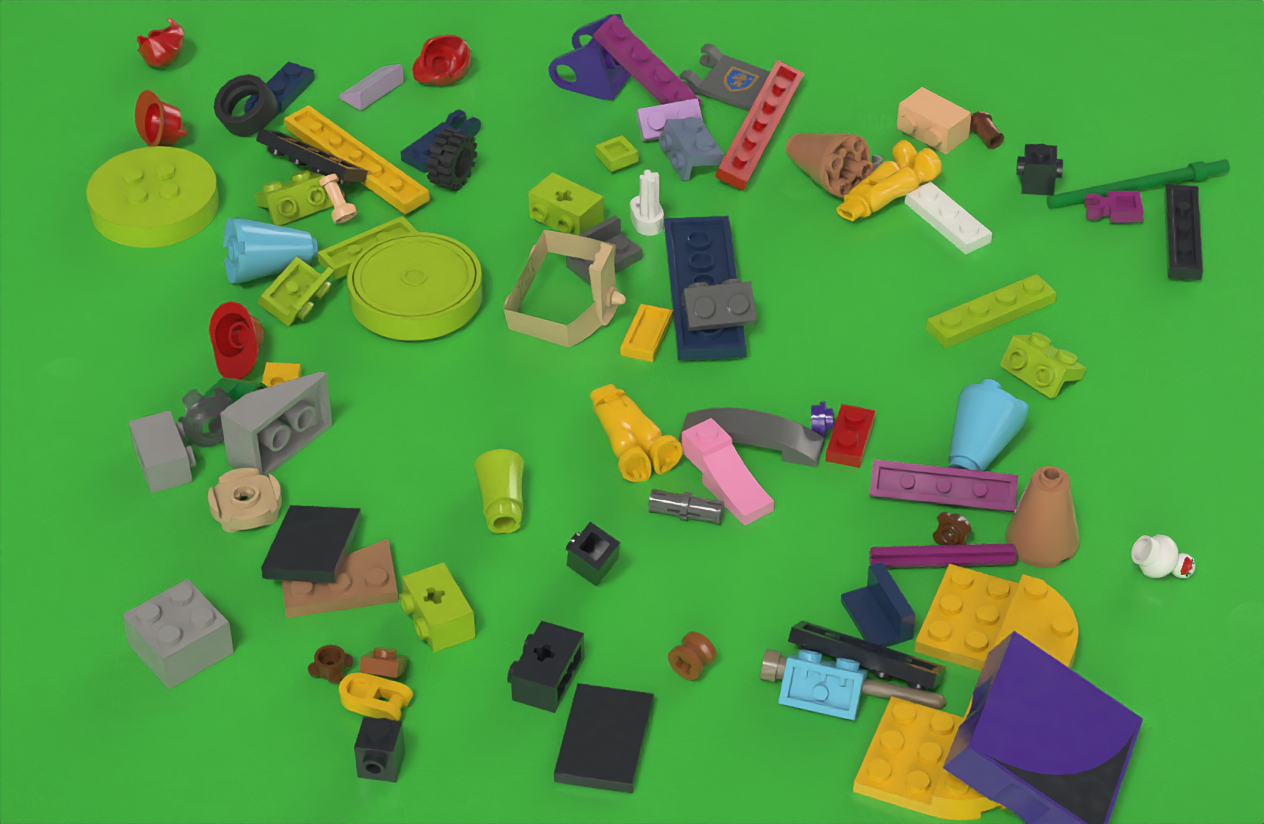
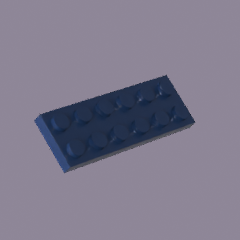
(701, 252)

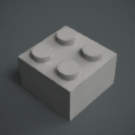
(178, 633)

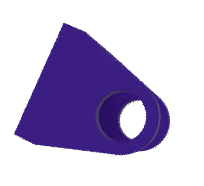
(595, 68)

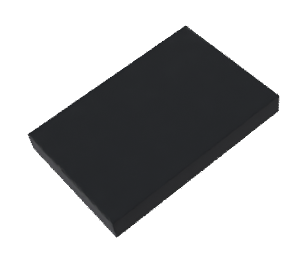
(311, 544)
(604, 738)

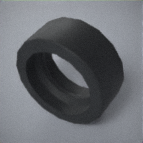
(238, 89)

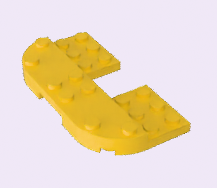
(961, 627)

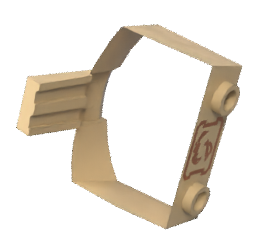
(602, 284)

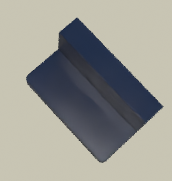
(880, 609)

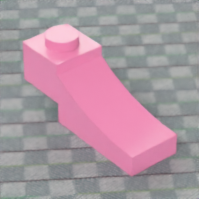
(725, 472)

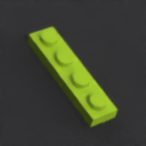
(990, 311)

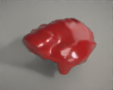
(162, 46)
(442, 60)

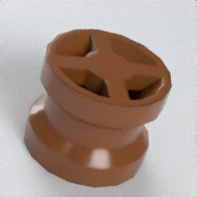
(692, 655)

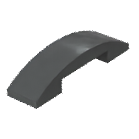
(764, 430)

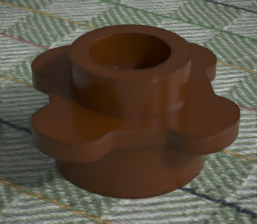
(955, 523)
(330, 663)

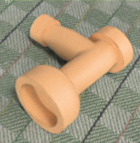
(343, 211)

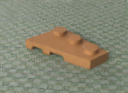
(363, 581)

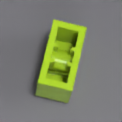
(565, 205)
(437, 607)

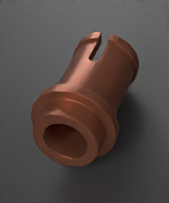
(982, 125)

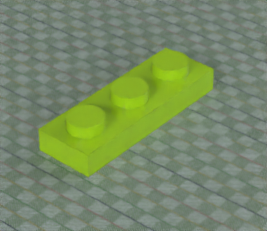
(342, 254)

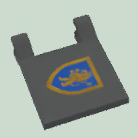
(729, 79)

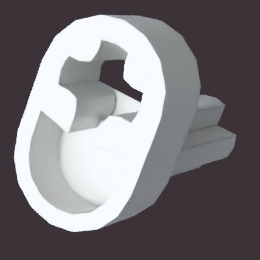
(645, 209)

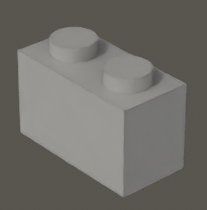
(162, 451)

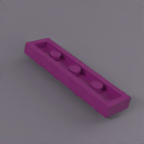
(642, 63)
(943, 485)

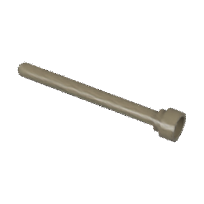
(774, 667)

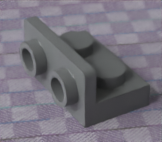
(610, 232)

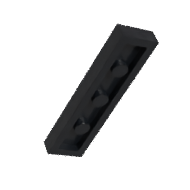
(304, 153)
(1183, 232)
(881, 660)

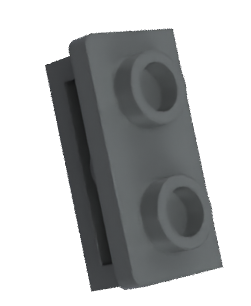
(719, 305)

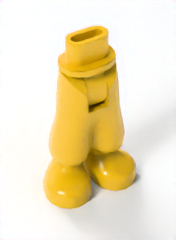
(891, 180)
(634, 436)

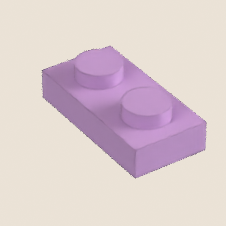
(653, 119)

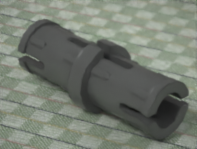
(686, 506)

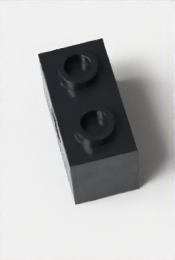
(546, 666)

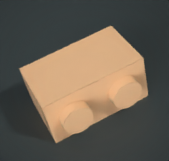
(933, 120)

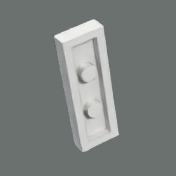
(948, 218)

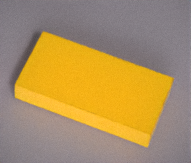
(646, 333)

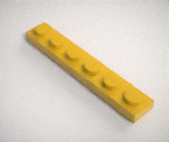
(382, 176)

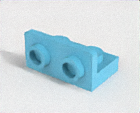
(822, 684)

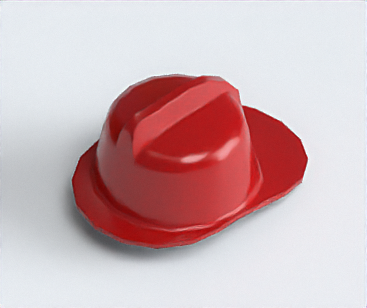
(158, 121)
(235, 339)

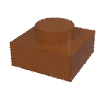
(383, 662)

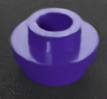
(822, 418)

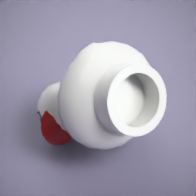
(1160, 556)

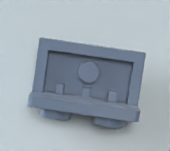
(688, 145)

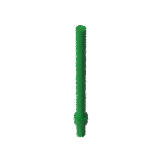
(1195, 172)

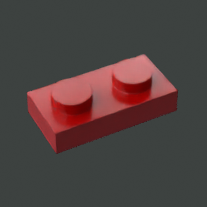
(850, 435)

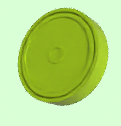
(152, 196)
(415, 286)

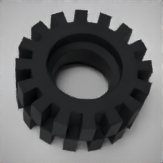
(451, 159)

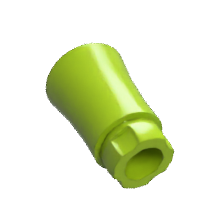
(500, 486)

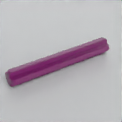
(943, 555)

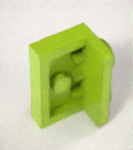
(293, 198)
(294, 291)
(1041, 364)

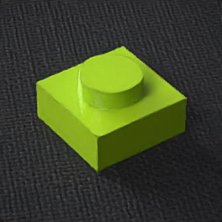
(616, 153)

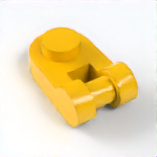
(362, 691)

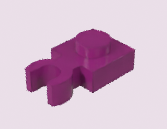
(1118, 205)

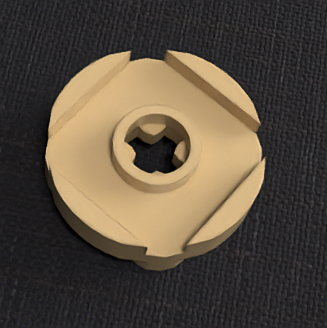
(238, 515)

